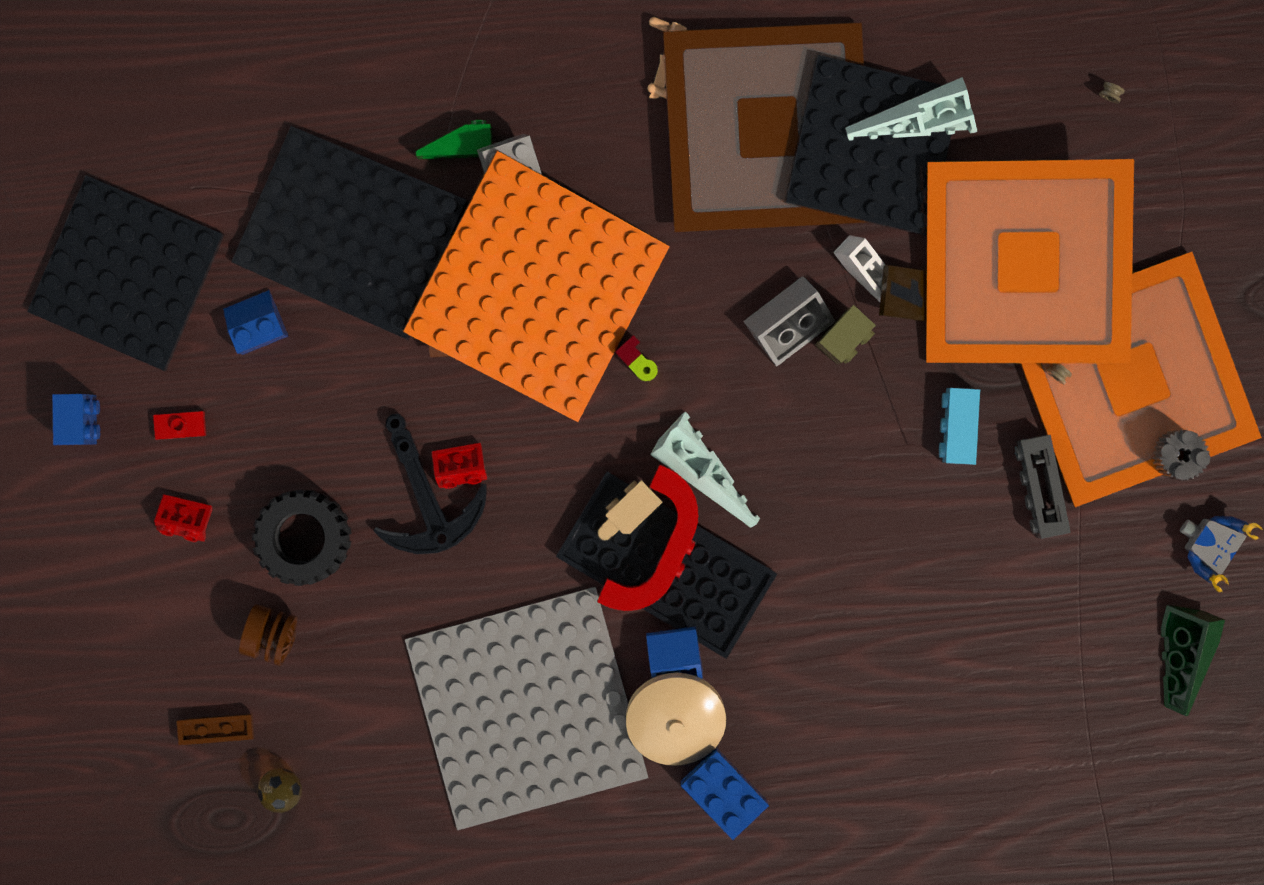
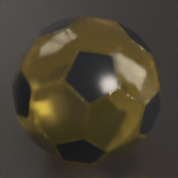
(279, 790)

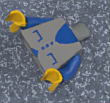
(1214, 545)

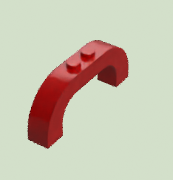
(670, 564)

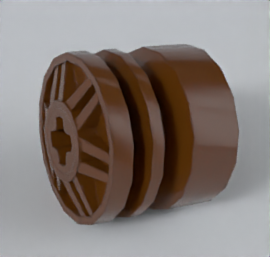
(264, 633)

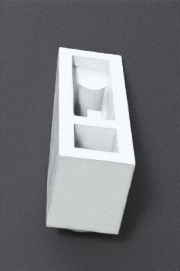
(862, 263)

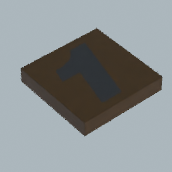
(903, 293)

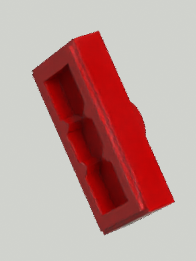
(179, 425)

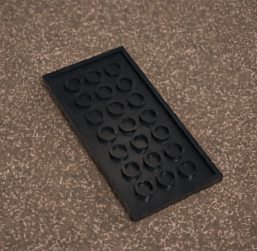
(714, 591)

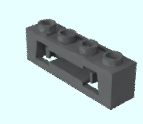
(1034, 498)

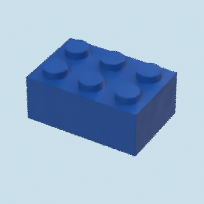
(724, 793)

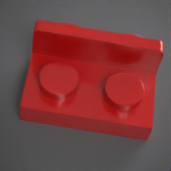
(459, 466)
(183, 518)

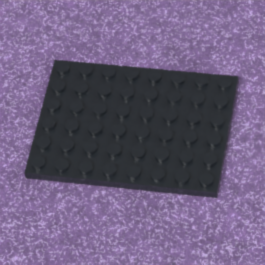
(348, 231)

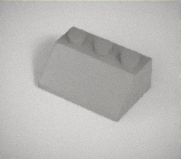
(789, 321)

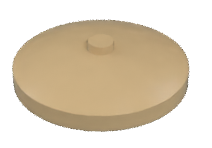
(675, 719)

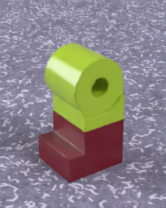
(641, 367)

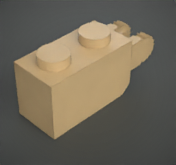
(630, 510)

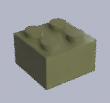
(845, 335)

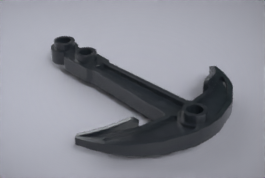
(430, 508)

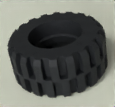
(268, 537)

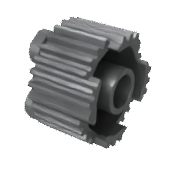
(1194, 459)

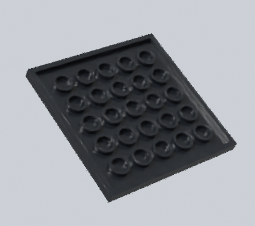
(862, 177)
(125, 273)

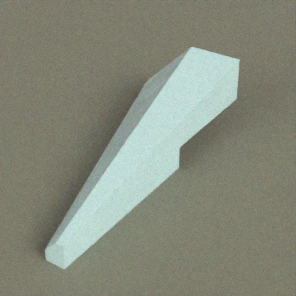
(935, 111)
(687, 455)

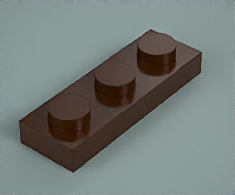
(215, 729)

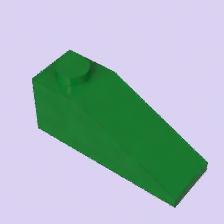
(459, 143)

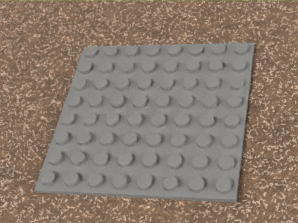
(525, 708)

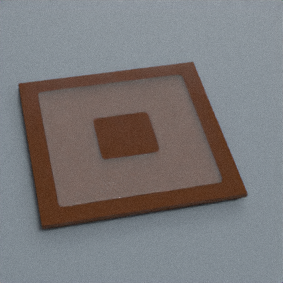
(738, 120)

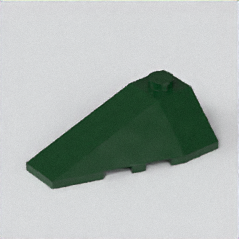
(1189, 646)

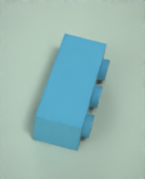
(960, 426)

